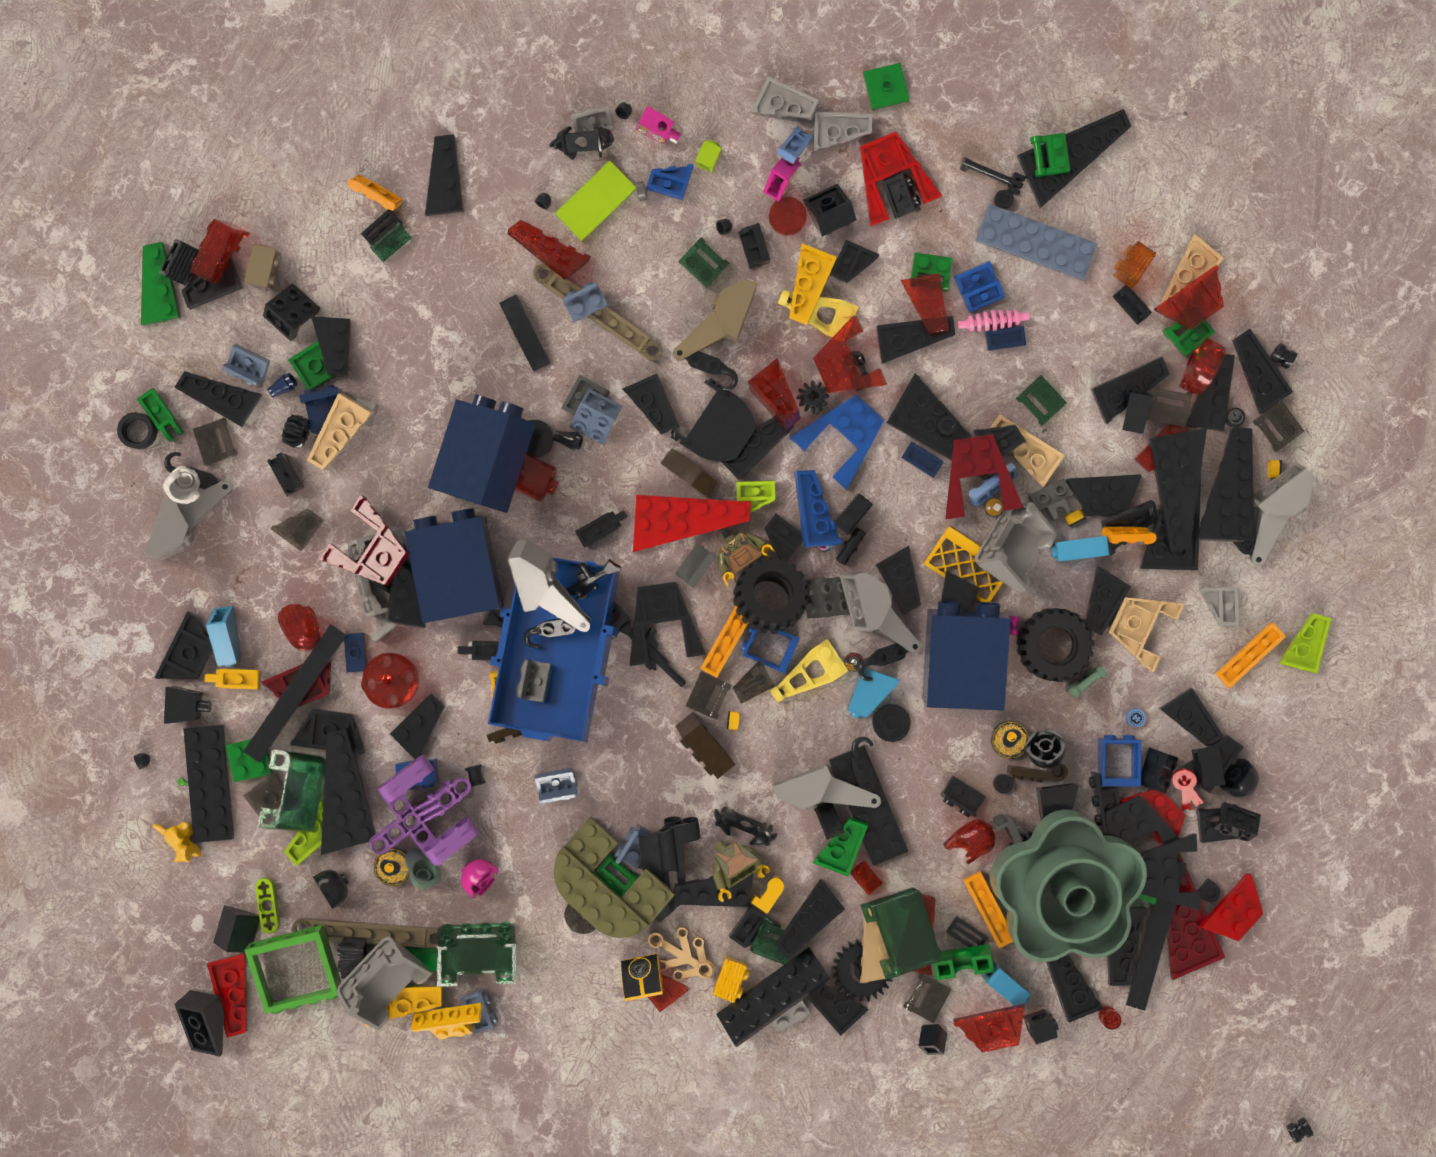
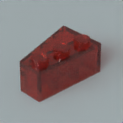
(216, 249)
(775, 395)

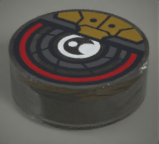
(852, 661)

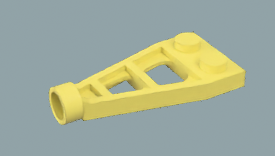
(843, 313)
(828, 659)

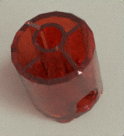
(537, 479)

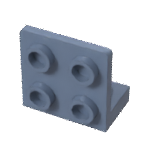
(595, 416)
(630, 851)

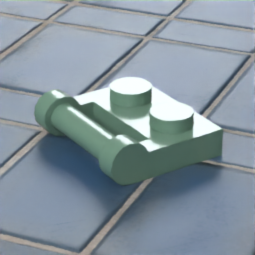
(1090, 676)

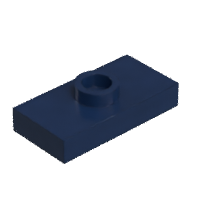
(1005, 338)
(922, 459)
(355, 652)

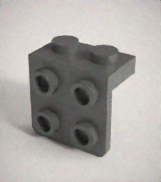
(826, 598)

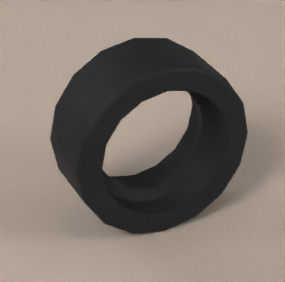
(122, 430)

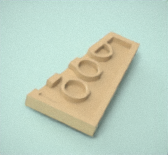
(338, 429)
(1034, 454)

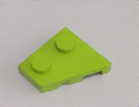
(756, 492)

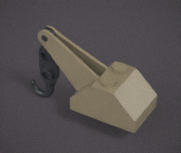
(724, 323)

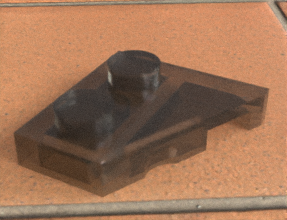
(753, 683)

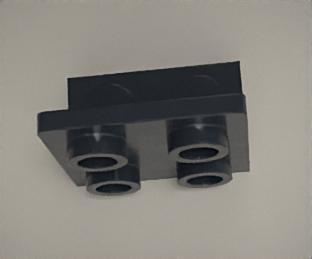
(290, 311)

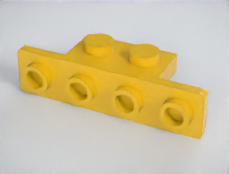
(448, 1021)

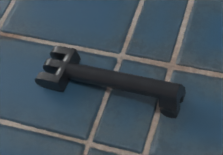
(1010, 181)

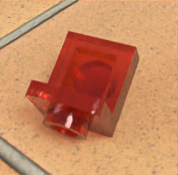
(866, 877)

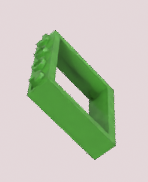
(266, 945)

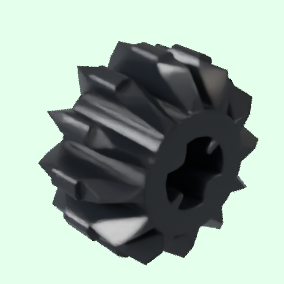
(819, 392)
(296, 431)

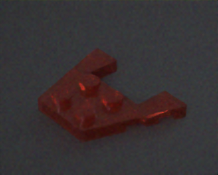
(839, 366)

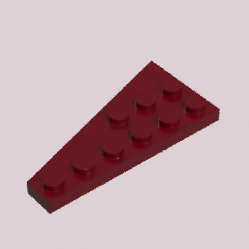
(1188, 943)

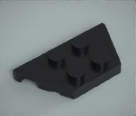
(1104, 494)
(187, 651)
(320, 722)

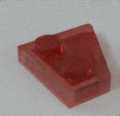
(671, 992)

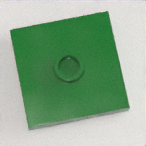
(886, 86)

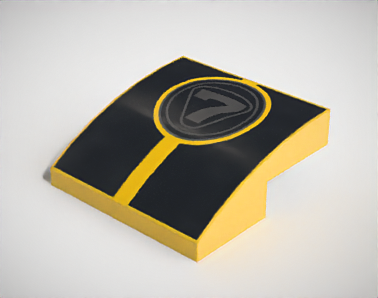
(641, 977)

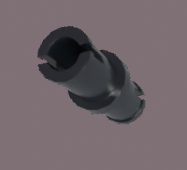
(850, 546)

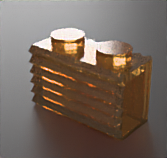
(1134, 264)

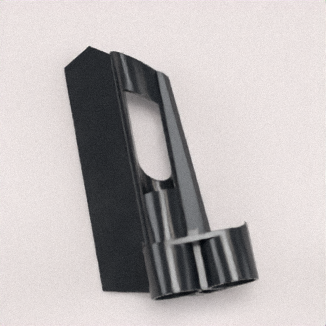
(665, 852)

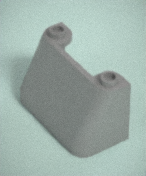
(1014, 544)
(373, 598)
(379, 980)

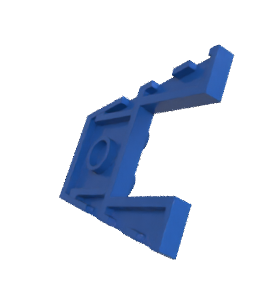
(856, 423)

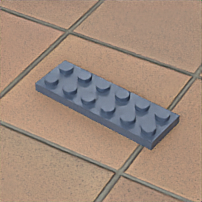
(1036, 242)

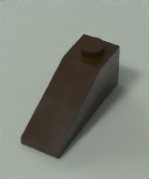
(689, 472)

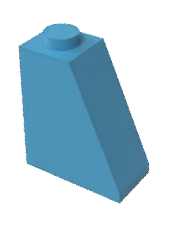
(1080, 549)
(224, 636)
(869, 694)
(1006, 985)

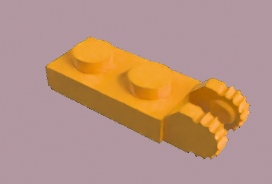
(375, 192)
(1129, 534)

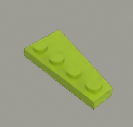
(306, 842)

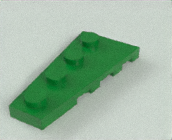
(158, 292)

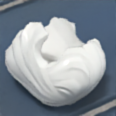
(182, 485)

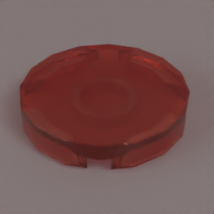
(787, 216)

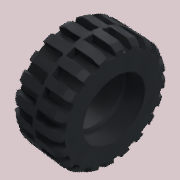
(786, 577)
(1079, 652)

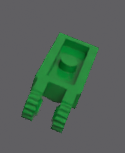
(159, 413)

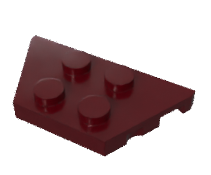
(281, 681)

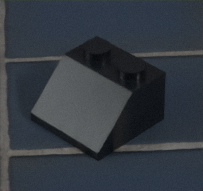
(830, 210)

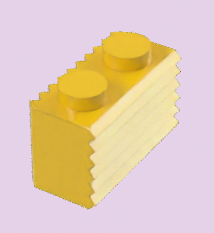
(730, 979)

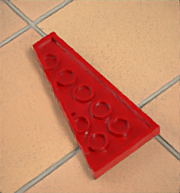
(676, 518)

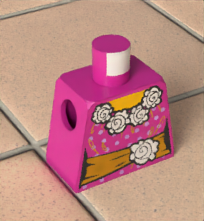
(651, 121)
(786, 171)

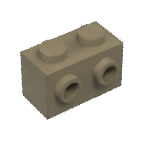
(263, 267)

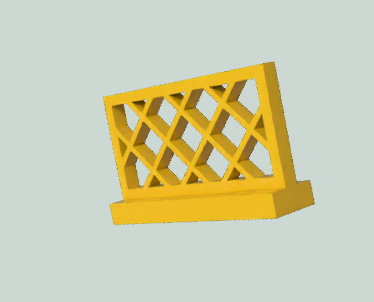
(965, 544)

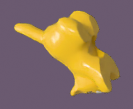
(179, 839)

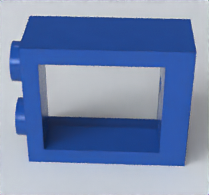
(782, 667)
(1135, 779)

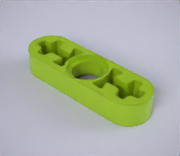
(273, 898)

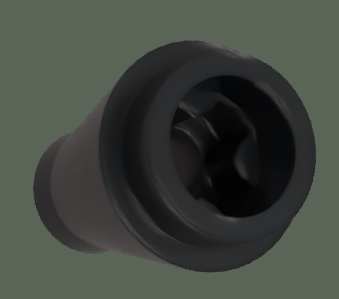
(569, 439)

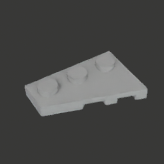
(784, 101)
(838, 128)

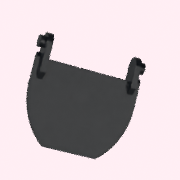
(721, 428)

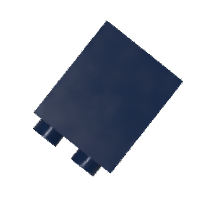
(482, 452)
(453, 566)
(966, 657)

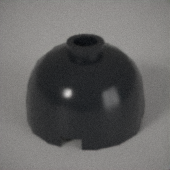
(1045, 748)
(1240, 779)
(332, 886)

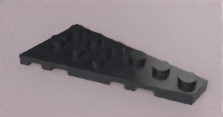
(918, 418)
(1158, 555)

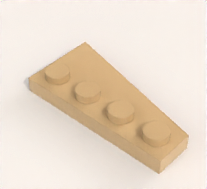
(1195, 261)
(873, 952)

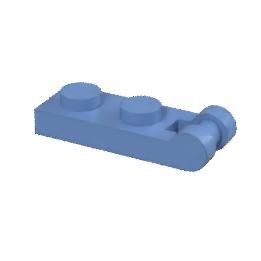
(794, 145)
(989, 487)

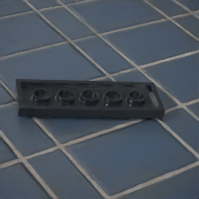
(208, 783)
(882, 835)
(773, 996)

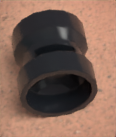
(1283, 355)
(1299, 1130)

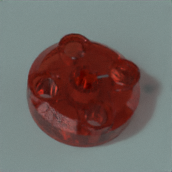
(1202, 366)
(390, 680)

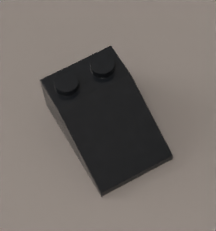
(202, 1021)

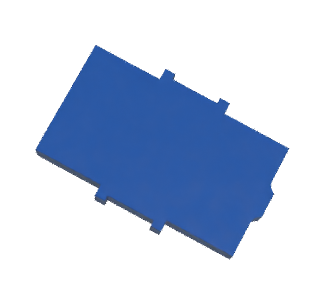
(576, 658)

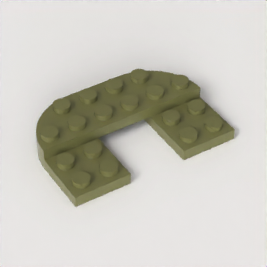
(594, 898)

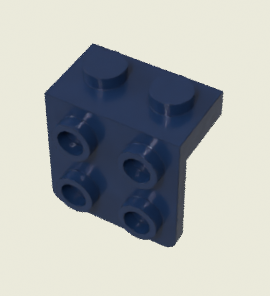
(319, 405)

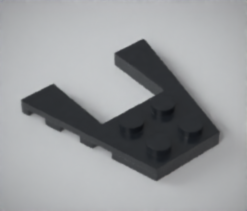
(658, 605)

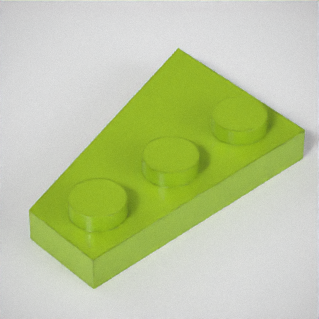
(1308, 645)

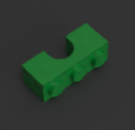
(976, 958)

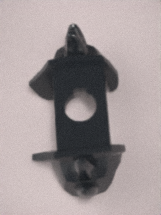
(597, 140)
(733, 819)

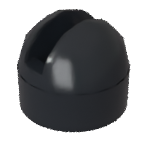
(620, 110)
(543, 200)
(724, 226)
(142, 760)

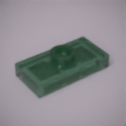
(390, 242)

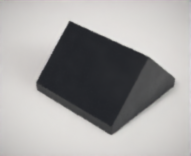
(236, 929)

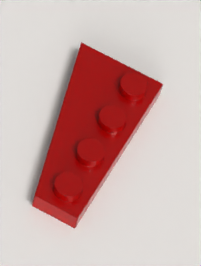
(229, 983)

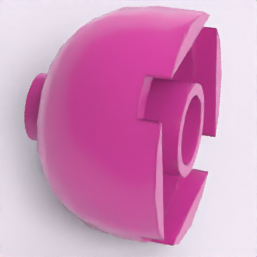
(477, 877)

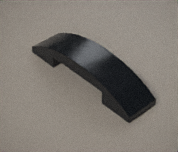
(524, 333)

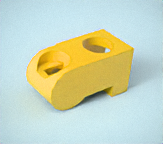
(769, 895)

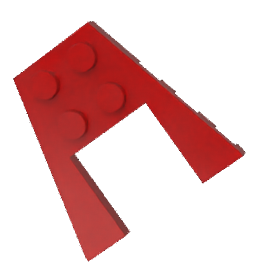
(887, 158)

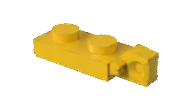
(235, 678)

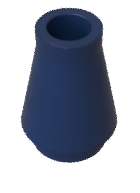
(283, 385)

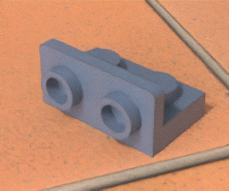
(585, 301)

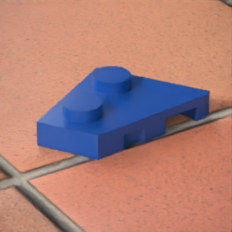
(670, 181)

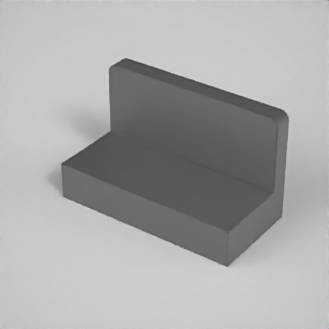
(695, 565)

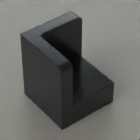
(932, 1039)

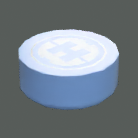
(1135, 717)

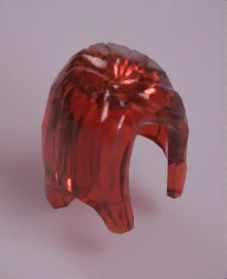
(299, 626)
(974, 837)

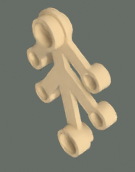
(684, 955)

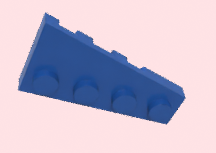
(814, 513)

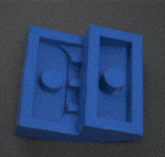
(979, 286)

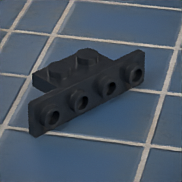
(1102, 800)

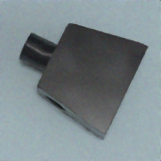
(184, 705)

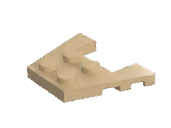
(1134, 622)

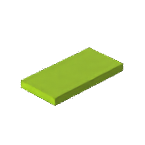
(595, 201)

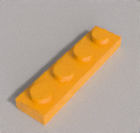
(724, 644)
(1250, 655)
(988, 908)

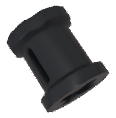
(475, 775)

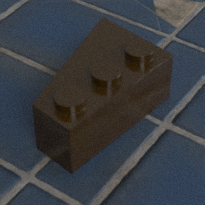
(704, 746)

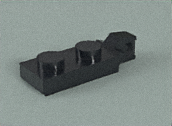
(600, 527)
(479, 650)

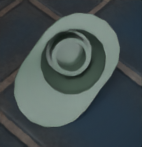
(421, 870)

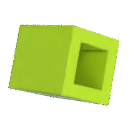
(708, 156)

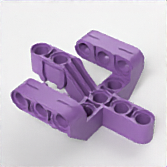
(434, 849)

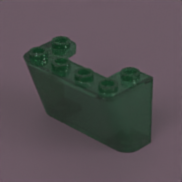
(300, 792)
(904, 931)
(476, 950)

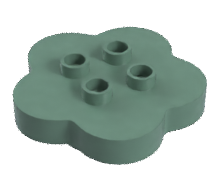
(1068, 888)

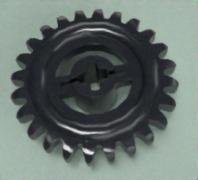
(856, 989)

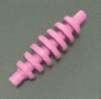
(993, 320)

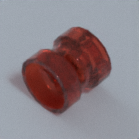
(1106, 1015)

